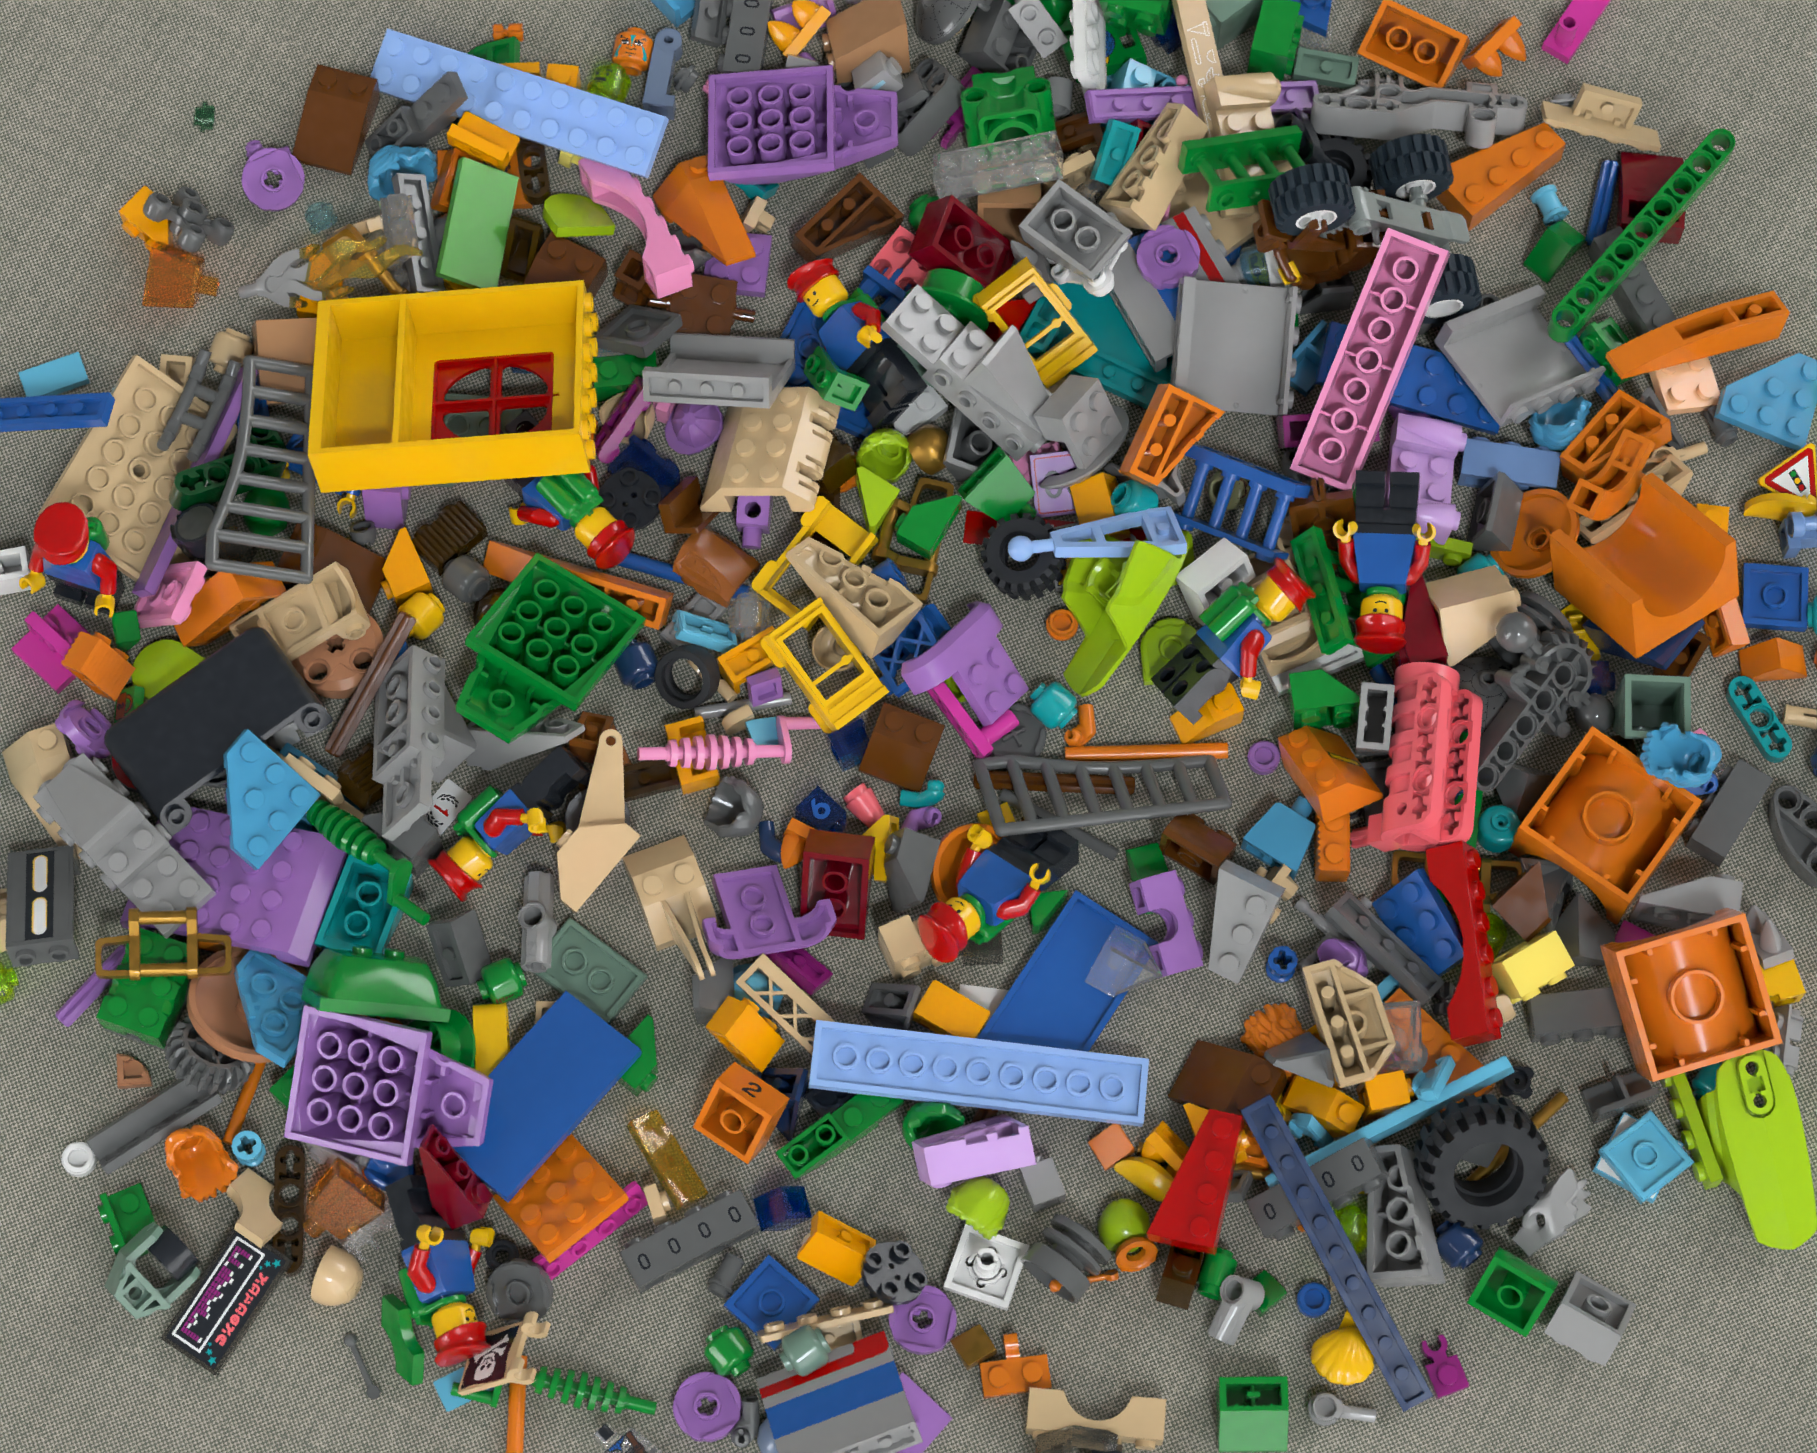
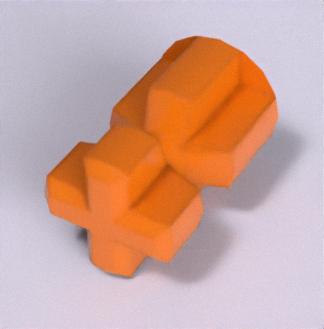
(514, 29)

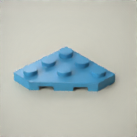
(1774, 401)
(262, 798)
(271, 1004)

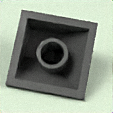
(909, 867)

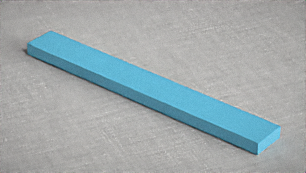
(1415, 1110)

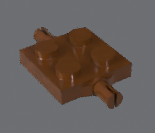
(705, 306)
(1322, 511)

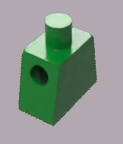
(998, 488)

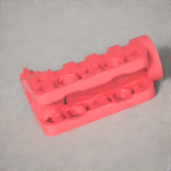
(1428, 763)

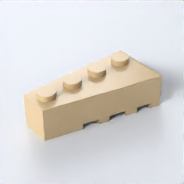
(1152, 172)

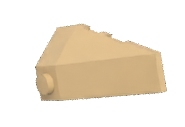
(862, 603)

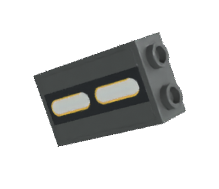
(41, 905)

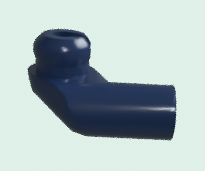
(769, 844)

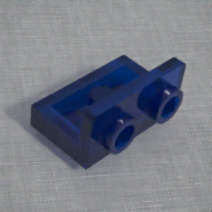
(643, 457)

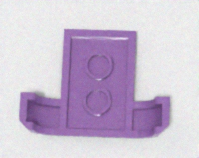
(974, 661)
(761, 916)

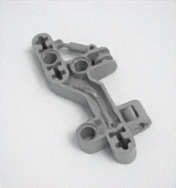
(1390, 111)

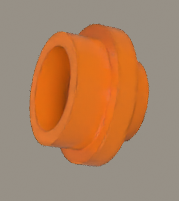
(1061, 625)

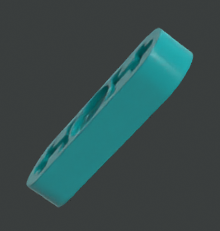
(1779, 733)

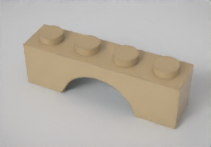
(1138, 1423)

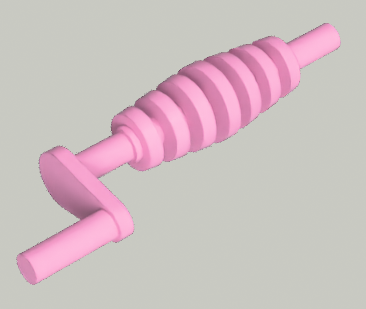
(722, 751)

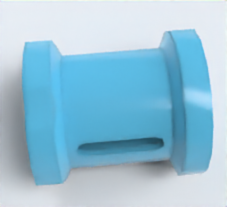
(1549, 204)
(258, 1148)

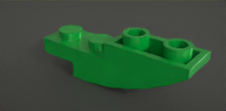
(835, 1133)

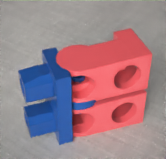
(893, 272)

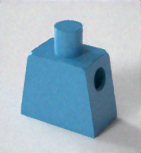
(1282, 835)

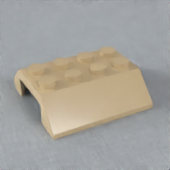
(772, 451)

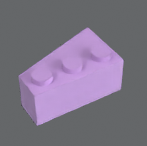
(973, 1151)

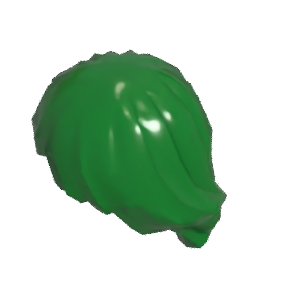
(930, 1119)

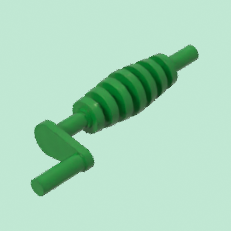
(355, 838)
(567, 1386)

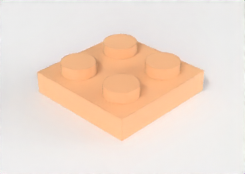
(1686, 387)

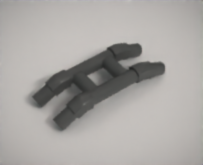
(194, 388)

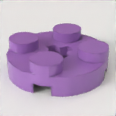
(266, 196)
(1176, 241)
(84, 729)
(933, 1336)
(688, 1400)

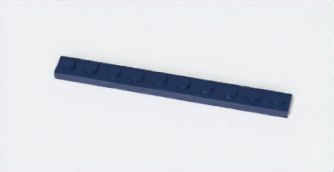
(1336, 1252)

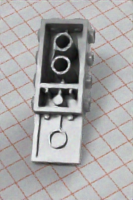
(981, 377)
(415, 738)
(120, 840)

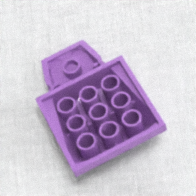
(793, 125)
(379, 1088)

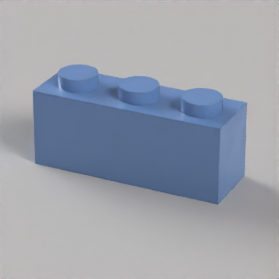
(1523, 465)

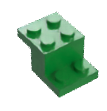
(1146, 16)

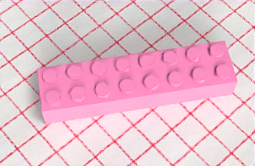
(1370, 360)

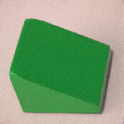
(126, 629)
(1273, 1292)

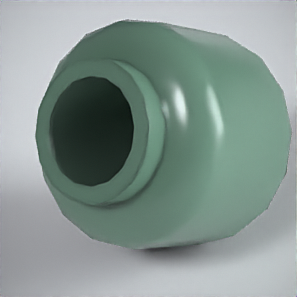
(804, 1350)

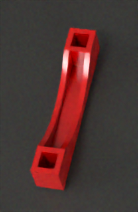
(1473, 1008)

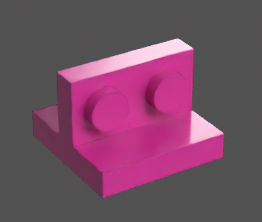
(47, 644)

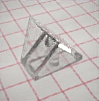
(1123, 964)

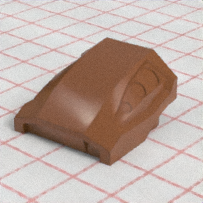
(714, 565)

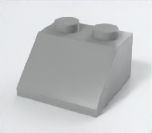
(1590, 1319)

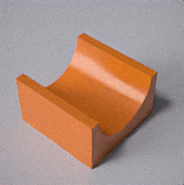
(1652, 573)
(1606, 821)
(1691, 996)

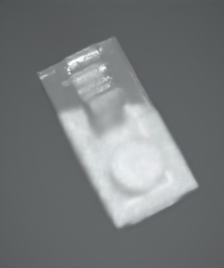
(355, 1241)

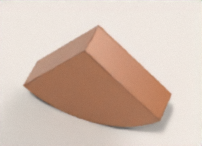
(131, 1073)

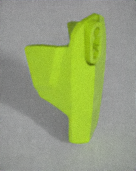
(1113, 606)
(1762, 1148)

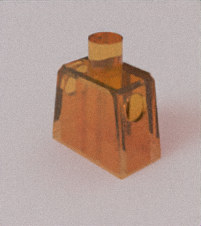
(176, 278)
(342, 1202)

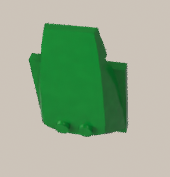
(542, 649)

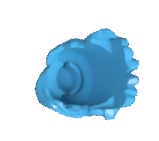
(394, 160)
(1559, 424)
(1680, 757)

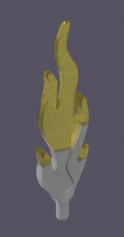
(327, 268)

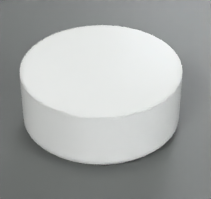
(78, 1159)

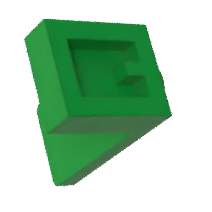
(833, 383)

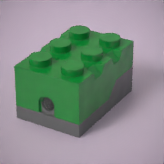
(149, 1006)

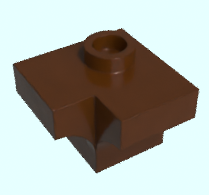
(631, 283)

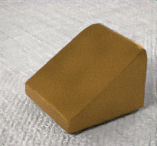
(973, 1347)

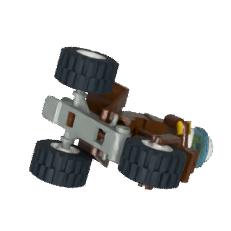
(1326, 228)

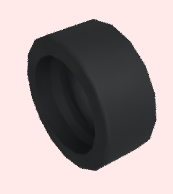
(667, 685)

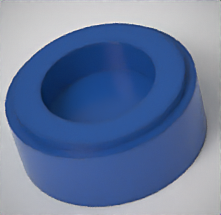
(1313, 1300)

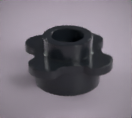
(1523, 1089)

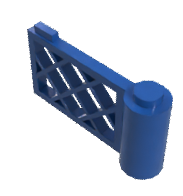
(886, 570)

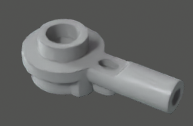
(1326, 1409)

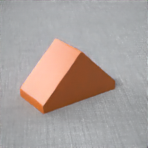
(1772, 661)

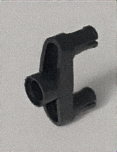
(1310, 147)

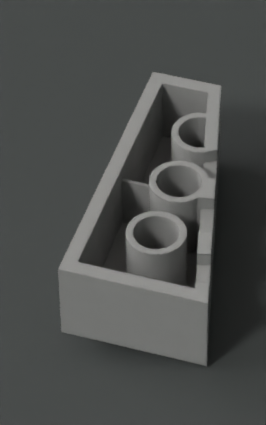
(1400, 1226)

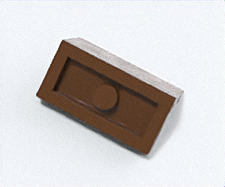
(682, 511)

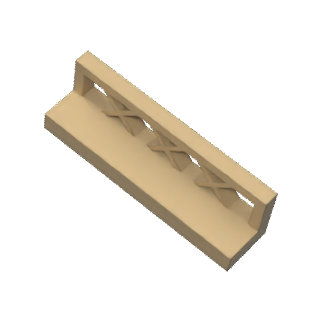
(791, 991)

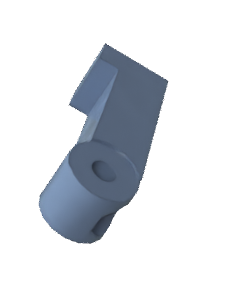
(665, 54)

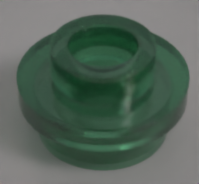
(204, 117)

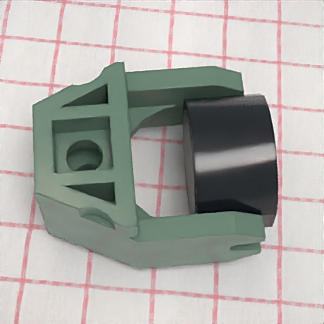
(133, 1289)

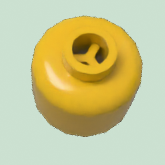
(427, 611)

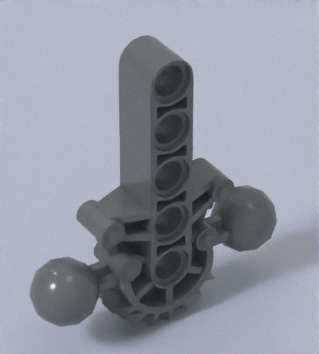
(1554, 653)

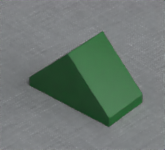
(1554, 250)

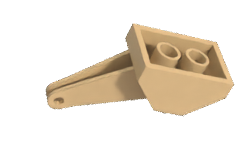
(602, 833)
(672, 897)

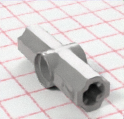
(537, 938)

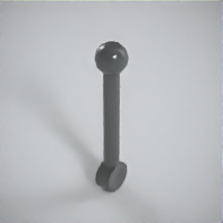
(373, 1391)

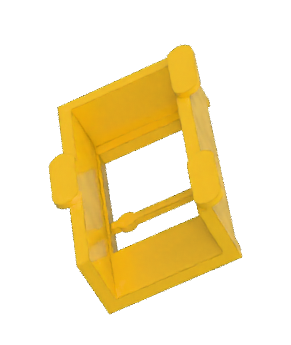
(1065, 354)
(831, 525)
(846, 702)

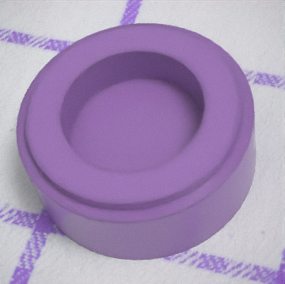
(1263, 757)

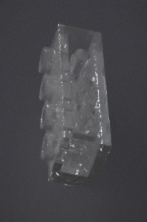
(998, 166)

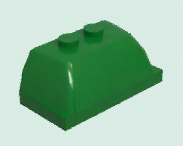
(374, 985)

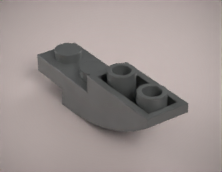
(422, 120)

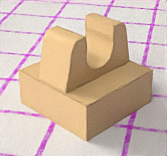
(756, 217)

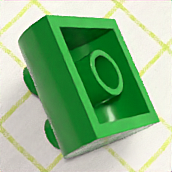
(1512, 1292)

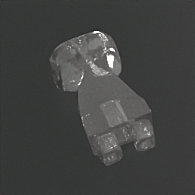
(399, 228)

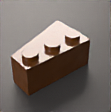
(847, 221)

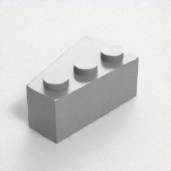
(1241, 917)

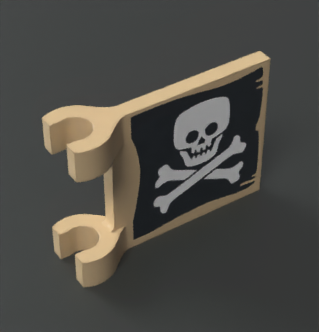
(503, 1360)

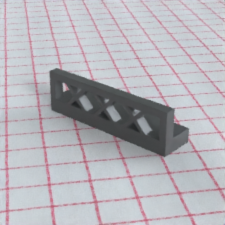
(421, 268)
(1383, 948)
(149, 1123)

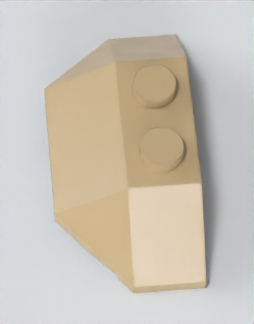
(1668, 469)
(1349, 1021)

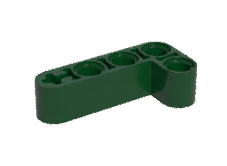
(195, 484)

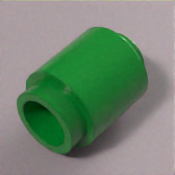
(1214, 1271)

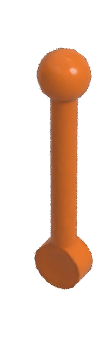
(1110, 1275)

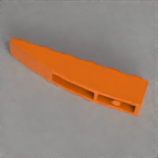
(1702, 335)
(652, 603)

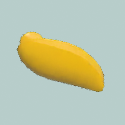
(1778, 505)
(1146, 1176)

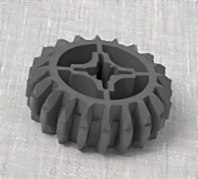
(201, 1063)

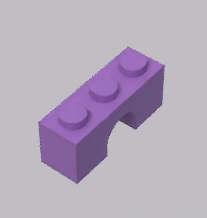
(1164, 896)

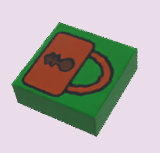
(128, 701)

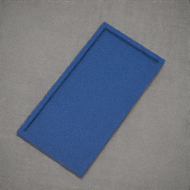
(1050, 997)
(546, 1092)

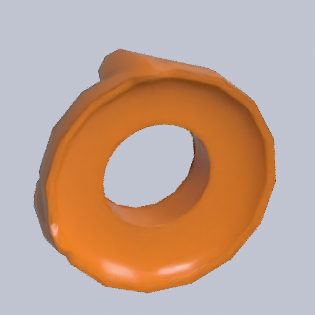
(1139, 1261)

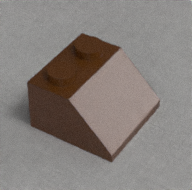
(901, 748)
(1196, 846)

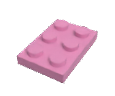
(172, 597)

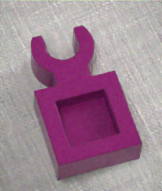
(1445, 1372)

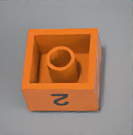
(741, 1112)

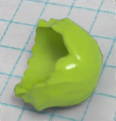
(885, 454)
(980, 1204)

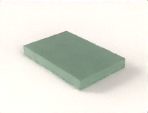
(591, 971)

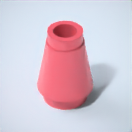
(864, 805)

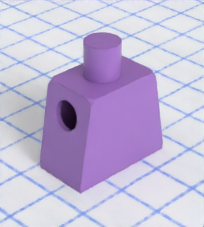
(753, 527)

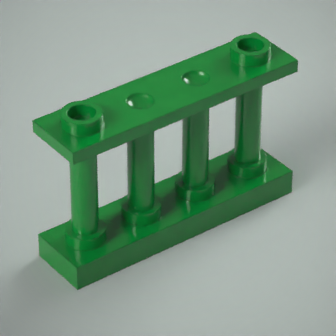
(1234, 153)
(1327, 608)

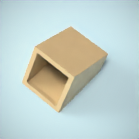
(1471, 608)

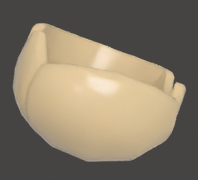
(827, 650)

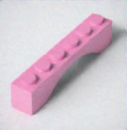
(663, 261)

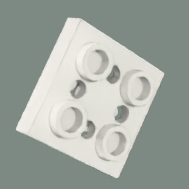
(986, 1266)

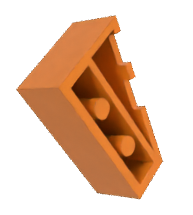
(1166, 433)
(1596, 442)
(222, 602)

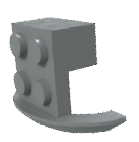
(1087, 425)

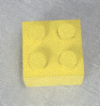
(1531, 966)

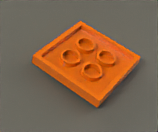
(563, 1200)

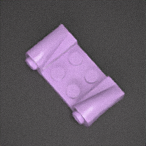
(1428, 448)

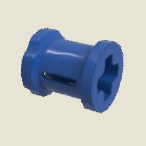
(1274, 970)

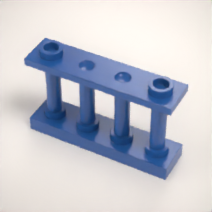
(1259, 481)

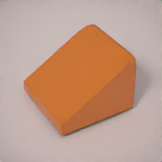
(1111, 1146)

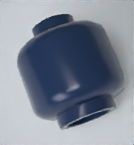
(637, 665)
(1458, 1245)

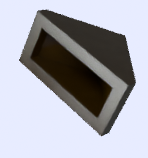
(521, 248)

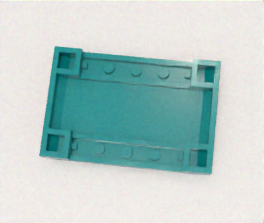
(1119, 358)

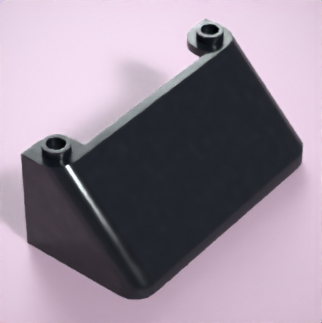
(184, 730)

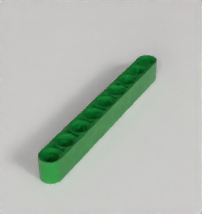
(1635, 247)

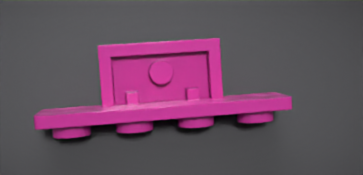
(600, 1232)

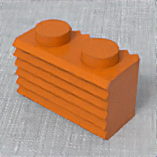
(98, 665)
(1332, 849)

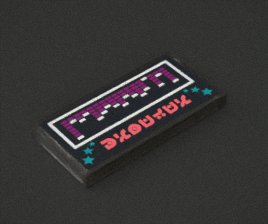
(226, 1301)

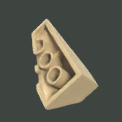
(34, 760)

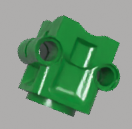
(1007, 106)

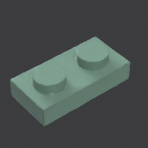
(1326, 68)

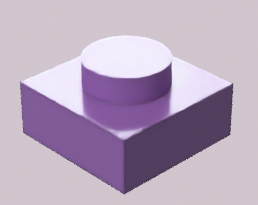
(764, 687)

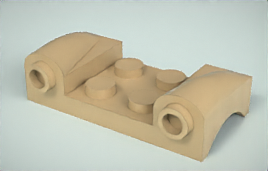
(1243, 105)
(311, 613)
(1294, 637)

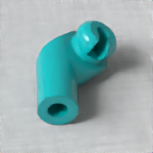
(929, 797)

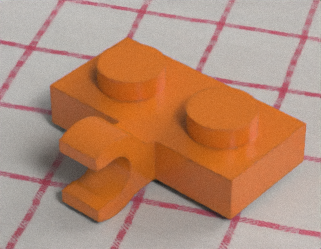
(1015, 1373)

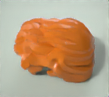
(1271, 1029)
(199, 1162)

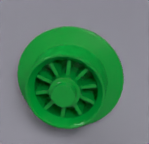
(955, 294)
(452, 1038)

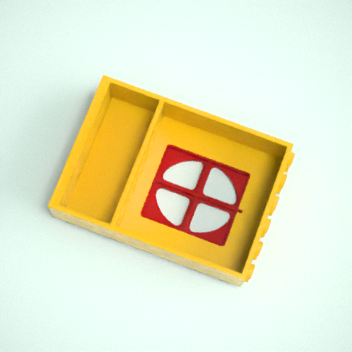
(395, 357)

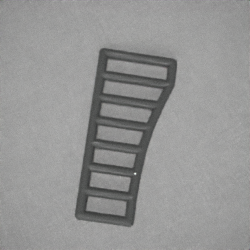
(237, 477)
(1096, 816)

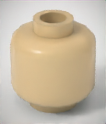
(229, 346)

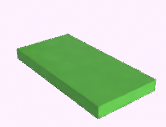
(476, 225)

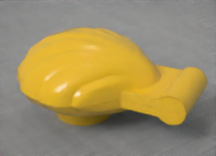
(1343, 1354)

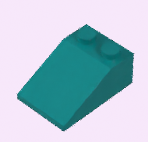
(360, 909)

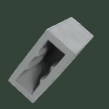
(1375, 719)

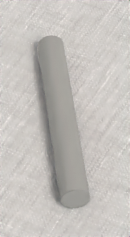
(725, 708)

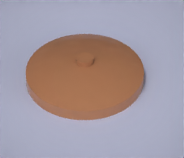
(218, 1010)

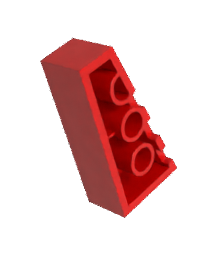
(1199, 1193)

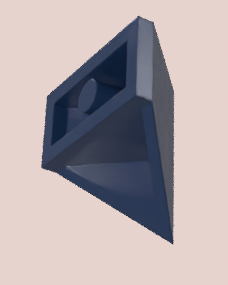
(793, 1084)

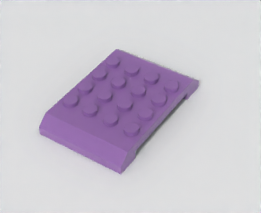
(265, 908)

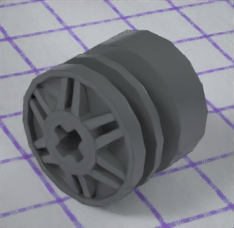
(1545, 617)
(1070, 1253)

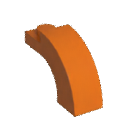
(1616, 482)

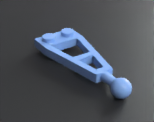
(1158, 525)

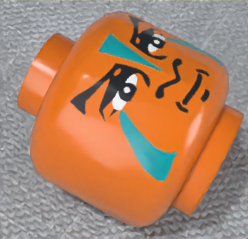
(633, 51)

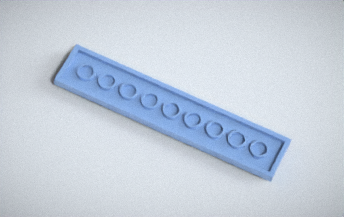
(525, 103)
(979, 1073)

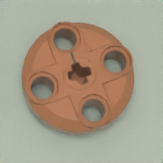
(340, 661)

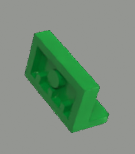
(127, 1214)

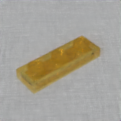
(667, 1159)

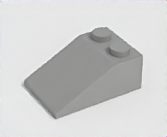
(1073, 231)
(1688, 902)

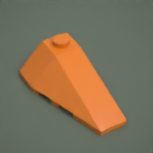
(704, 211)

